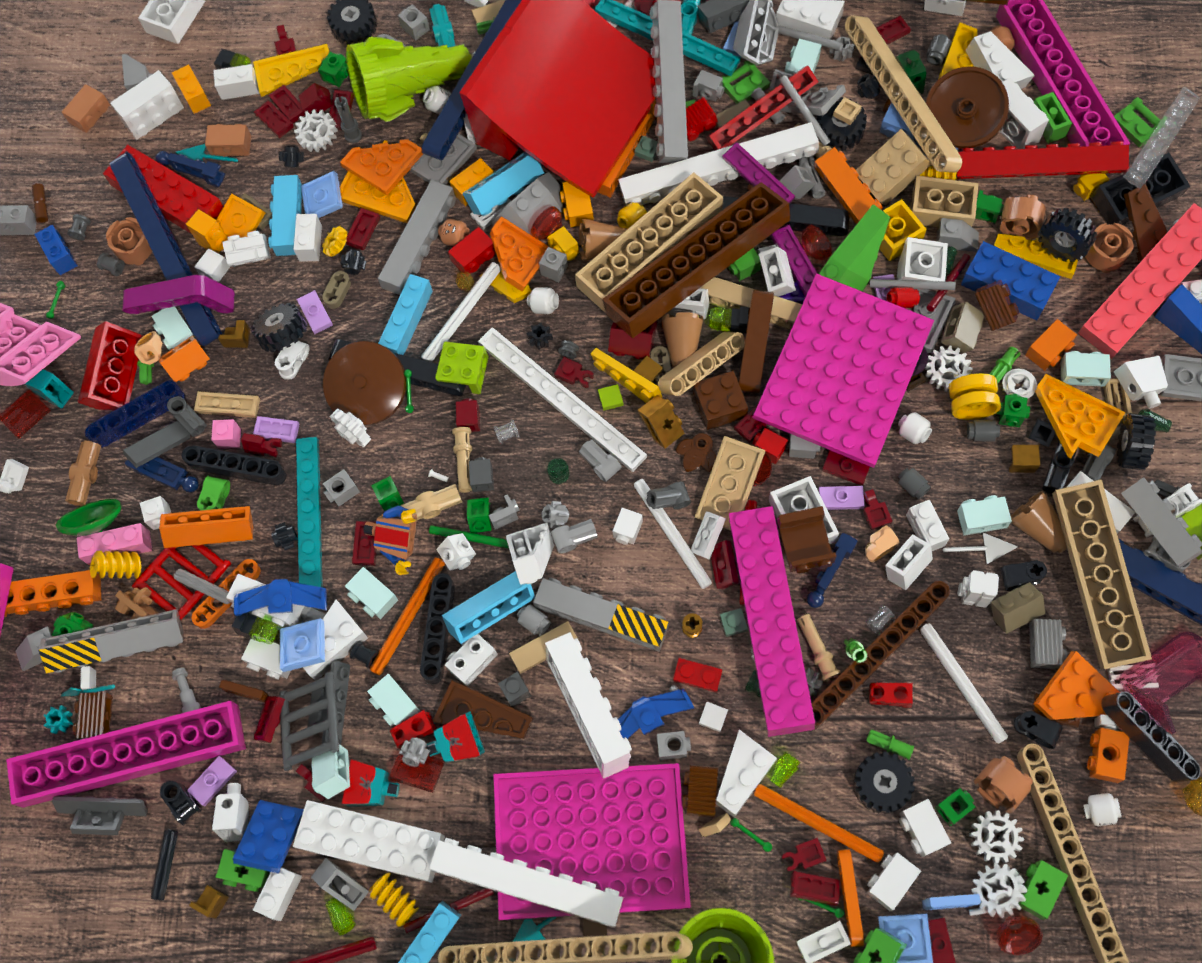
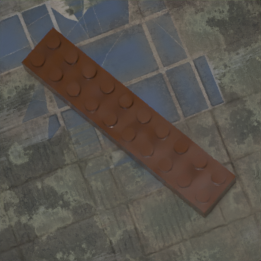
(696, 259)

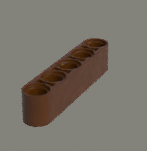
(756, 341)

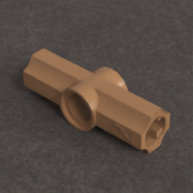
(83, 473)

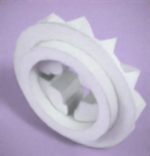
(1018, 375)

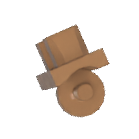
(136, 600)

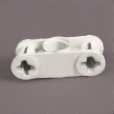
(1179, 502)

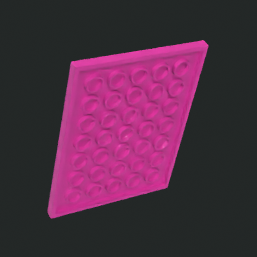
(844, 370)
(599, 831)

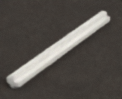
(461, 312)
(675, 538)
(963, 683)

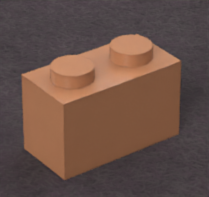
(86, 108)
(228, 140)

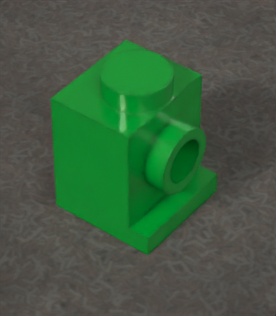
(988, 207)
(965, 804)

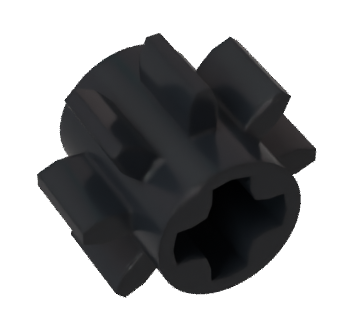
(868, 86)
(291, 156)
(353, 262)
(542, 341)
(284, 536)

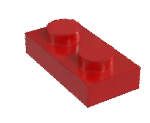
(697, 675)

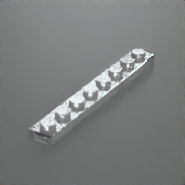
(1161, 137)

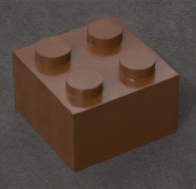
(720, 400)

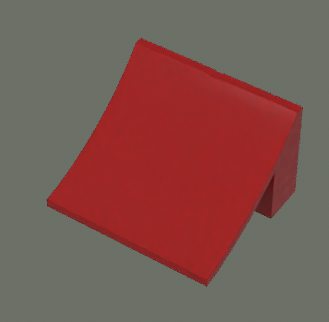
(561, 91)

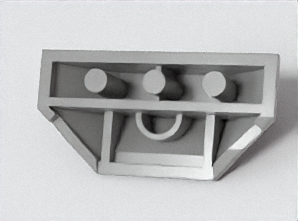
(757, 32)
(532, 202)

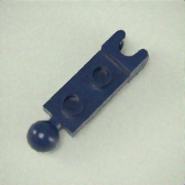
(198, 168)
(166, 474)
(843, 549)

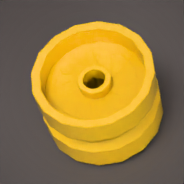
(974, 396)

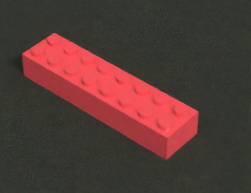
(1147, 285)

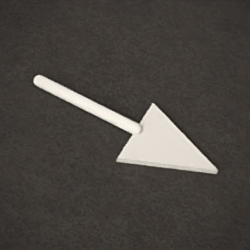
(993, 548)

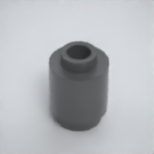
(938, 49)
(983, 430)
(913, 483)

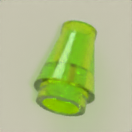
(784, 769)
(340, 917)

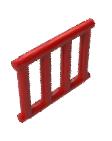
(192, 598)

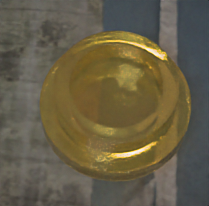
(464, 281)

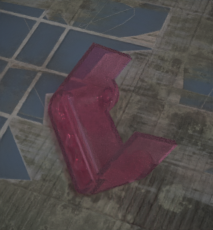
(1174, 666)

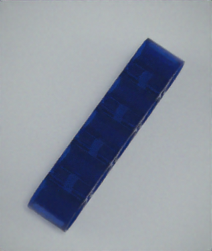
(125, 414)

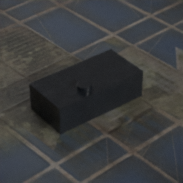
(1164, 186)

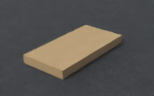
(730, 479)

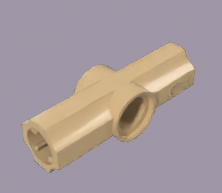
(432, 503)

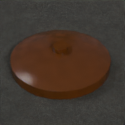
(969, 105)
(365, 382)

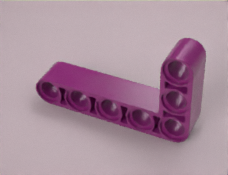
(179, 292)

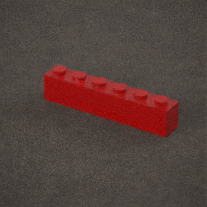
(760, 110)

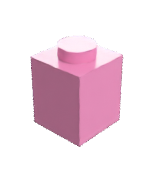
(226, 434)

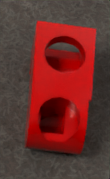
(891, 694)
(414, 727)

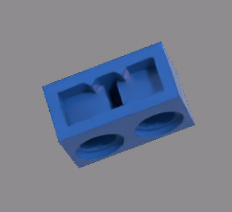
(56, 250)

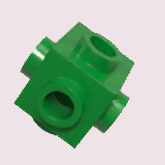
(334, 69)
(1013, 410)
(70, 623)

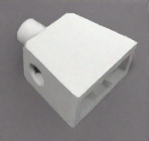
(1143, 380)
(231, 814)

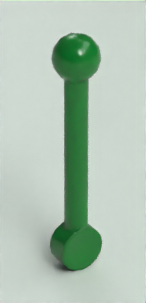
(60, 285)
(409, 408)
(766, 846)
(838, 912)

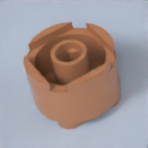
(1022, 216)
(128, 241)
(1110, 248)
(1003, 784)

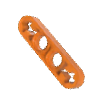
(202, 608)
(850, 898)

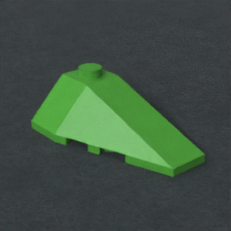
(857, 254)

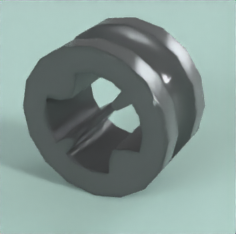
(568, 349)

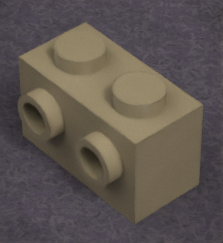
(963, 327)
(1018, 607)

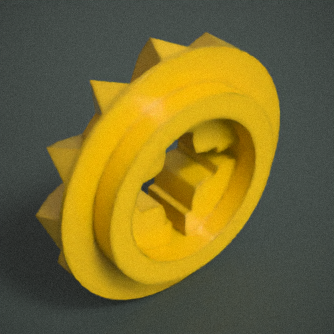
(334, 241)

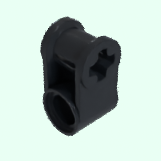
(1019, 574)
(1041, 730)
(183, 804)

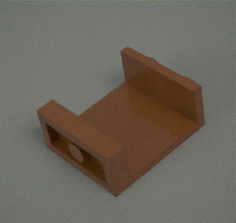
(805, 540)

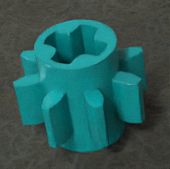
(53, 715)

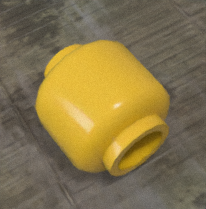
(630, 214)

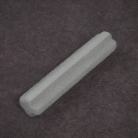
(202, 585)

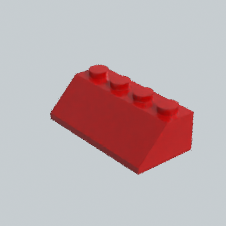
(110, 368)

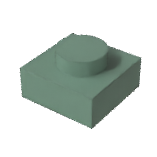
(646, 149)
(733, 622)

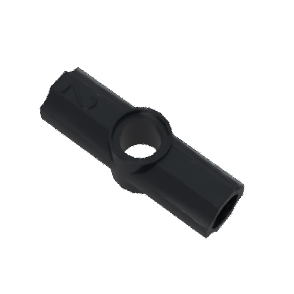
(1057, 473)

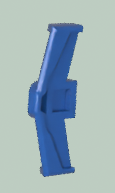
(280, 597)
(647, 712)

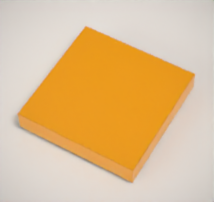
(239, 217)

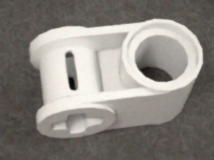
(291, 359)

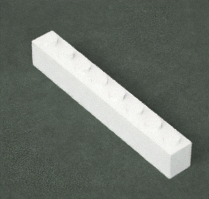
(526, 883)

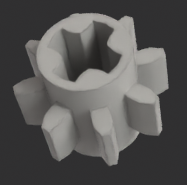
(846, 50)
(555, 514)
(414, 752)

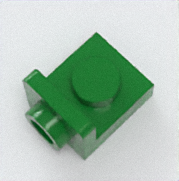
(387, 493)
(478, 515)

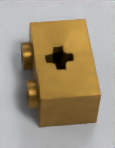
(661, 421)

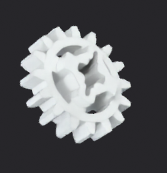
(315, 130)
(948, 366)
(350, 428)
(1003, 843)
(1002, 900)

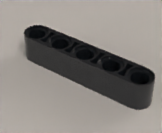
(225, 461)
(437, 639)
(1151, 737)

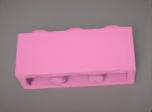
(129, 538)

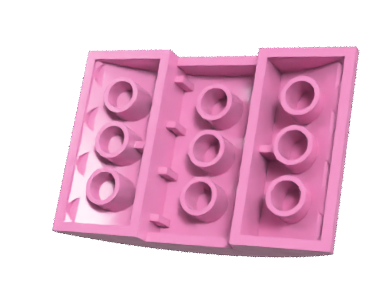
(28, 346)

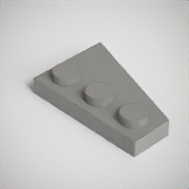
(817, 102)
(939, 315)

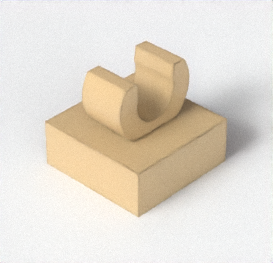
(847, 111)

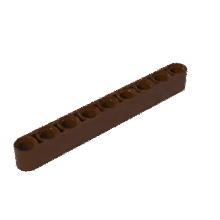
(884, 647)

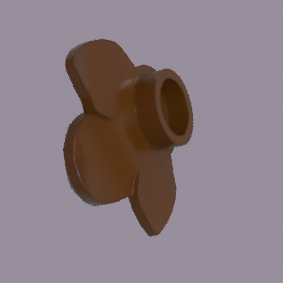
(696, 456)

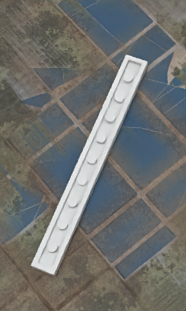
(563, 400)

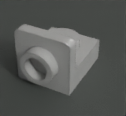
(504, 516)

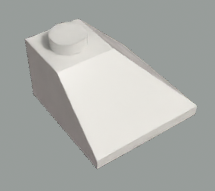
(922, 260)

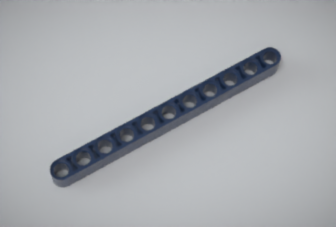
(453, 113)
(162, 242)

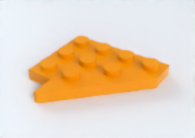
(397, 205)
(1077, 416)

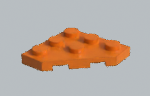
(382, 163)
(517, 253)
(1074, 691)

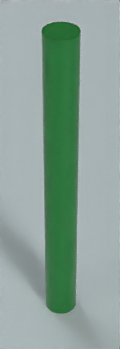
(478, 538)

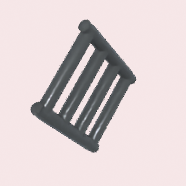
(331, 724)

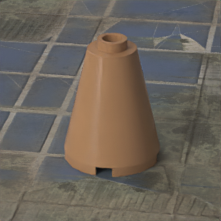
(596, 237)
(682, 335)
(1040, 522)

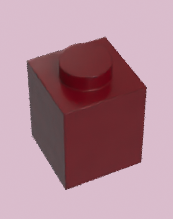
(315, 98)
(468, 414)

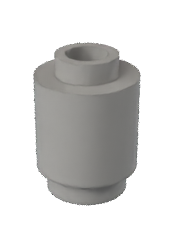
(533, 620)

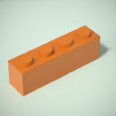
(845, 184)
(206, 527)

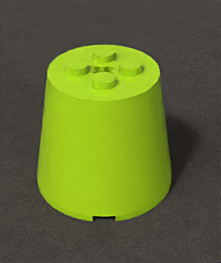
(725, 934)

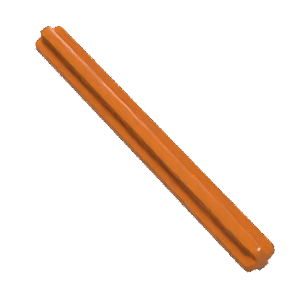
(406, 617)
(819, 823)

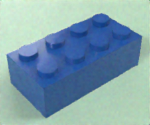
(1027, 282)

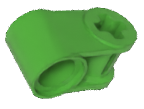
(213, 493)

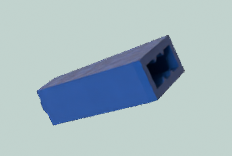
(1183, 316)

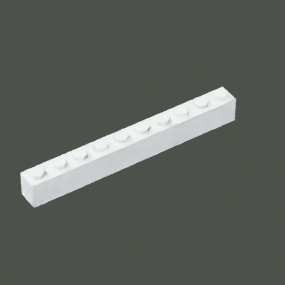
(767, 150)

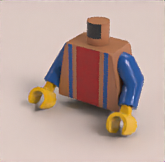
(394, 536)

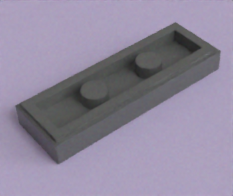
(156, 444)

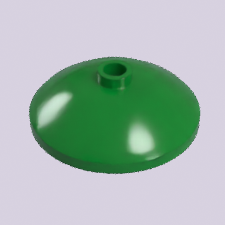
(89, 518)

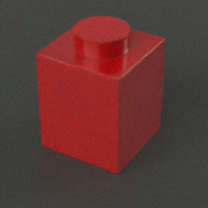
(771, 443)

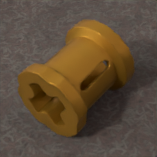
(697, 622)

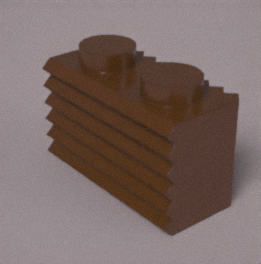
(997, 305)
(92, 714)
(701, 791)

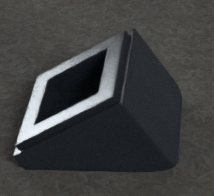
(1042, 432)

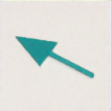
(198, 153)
(75, 691)
(531, 932)

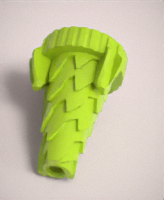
(388, 74)

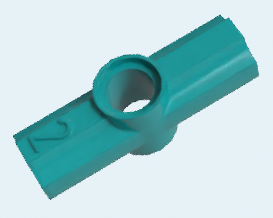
(689, 15)
(441, 26)

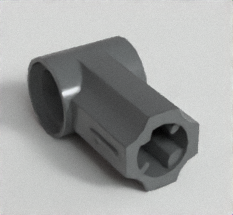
(186, 416)
(1096, 465)
(671, 496)

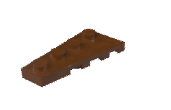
(1145, 219)
(486, 712)

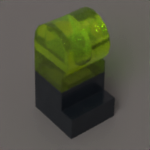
(230, 59)
(729, 319)
(255, 628)

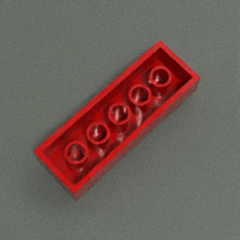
(173, 193)

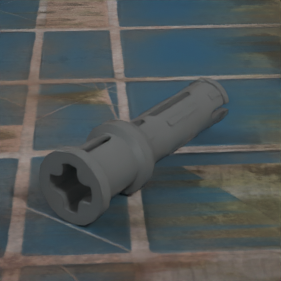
(349, 124)

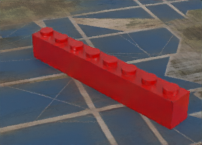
(1044, 161)

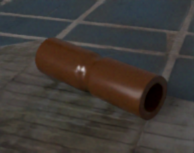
(40, 206)

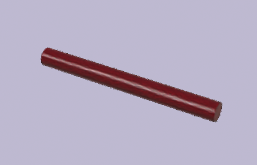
(951, 278)
(456, 905)

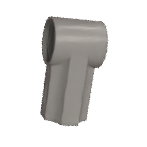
(603, 464)
(567, 537)

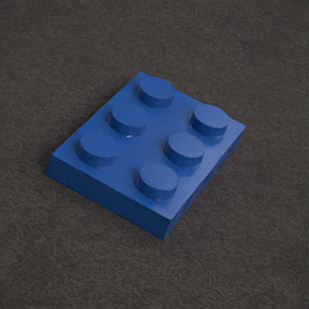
(268, 836)

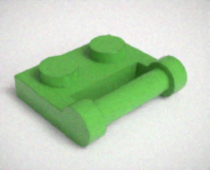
(745, 87)
(1133, 125)

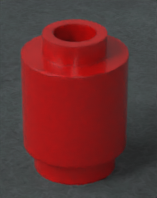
(903, 296)

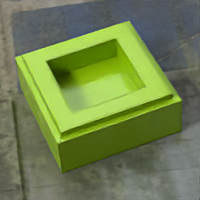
(610, 397)

